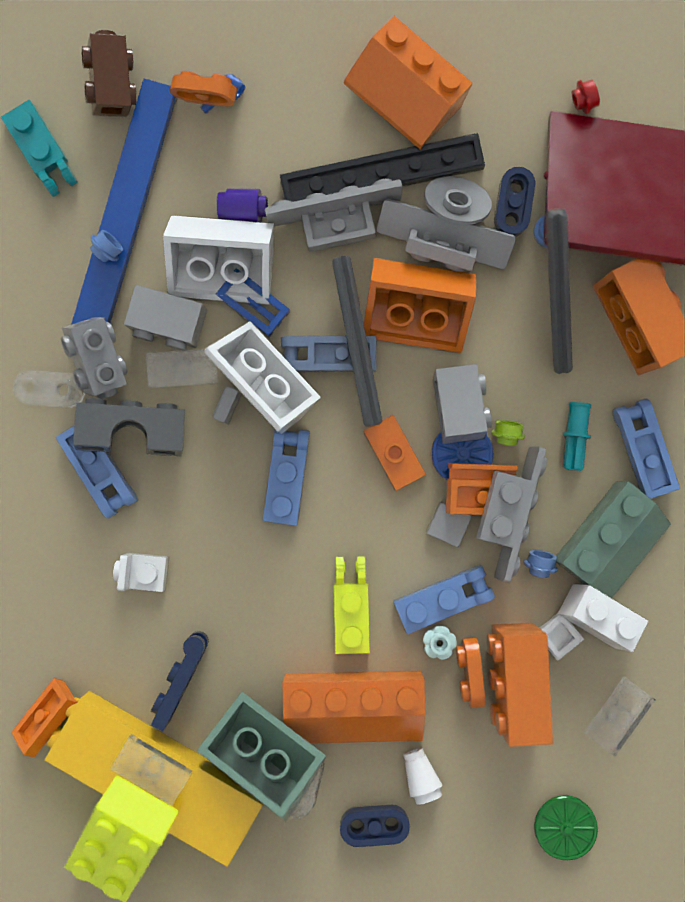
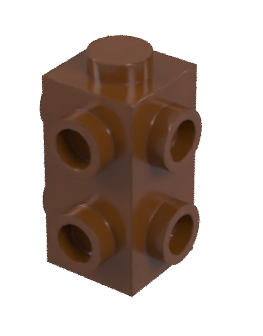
(109, 74)

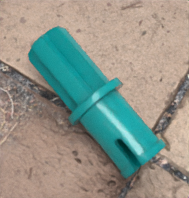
(576, 436)

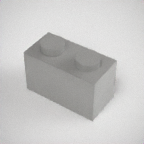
(165, 317)
(461, 403)

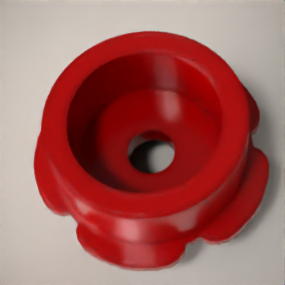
(585, 96)

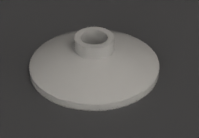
(457, 200)

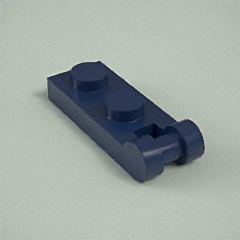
(179, 678)

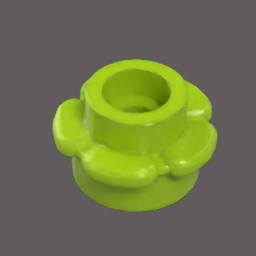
(508, 432)

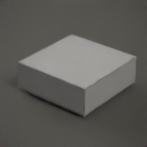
(227, 405)
(447, 526)

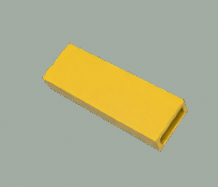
(211, 805)

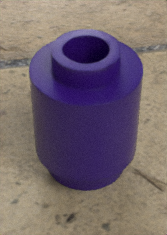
(241, 205)

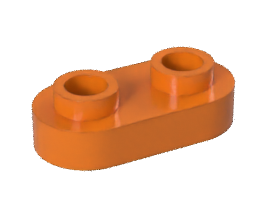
(203, 90)
(473, 686)

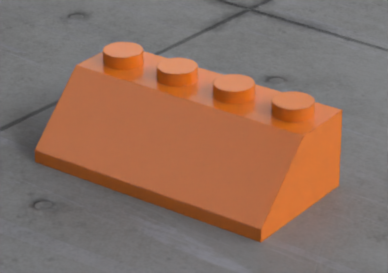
(355, 706)

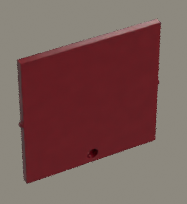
(618, 186)

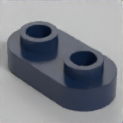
(515, 203)
(374, 829)

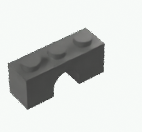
(98, 422)

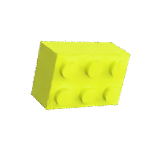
(121, 839)

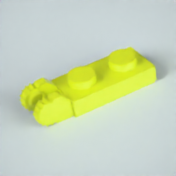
(351, 610)

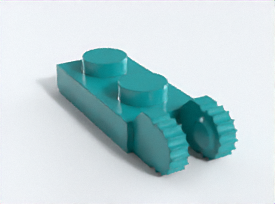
(38, 145)

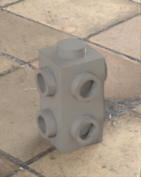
(93, 353)

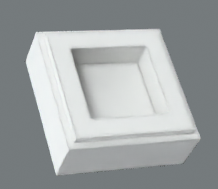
(561, 636)

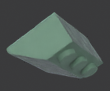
(613, 538)
(263, 755)

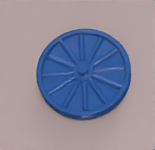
(466, 452)

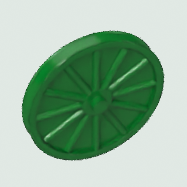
(566, 827)

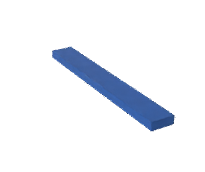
(127, 199)

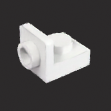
(141, 572)

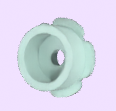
(439, 633)

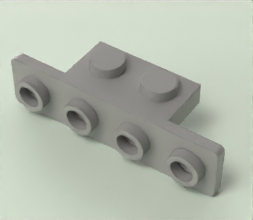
(338, 216)
(442, 240)
(508, 509)

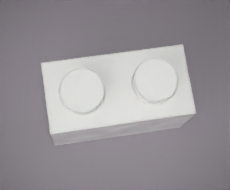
(603, 617)

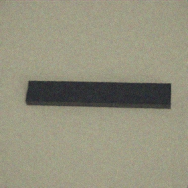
(409, 165)

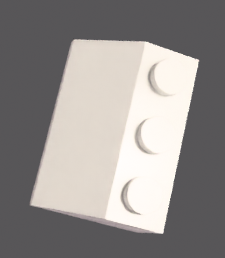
(207, 251)
(263, 376)

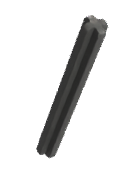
(559, 289)
(357, 341)

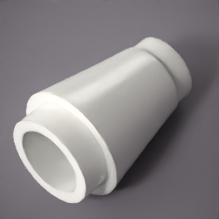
(421, 777)

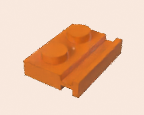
(470, 485)

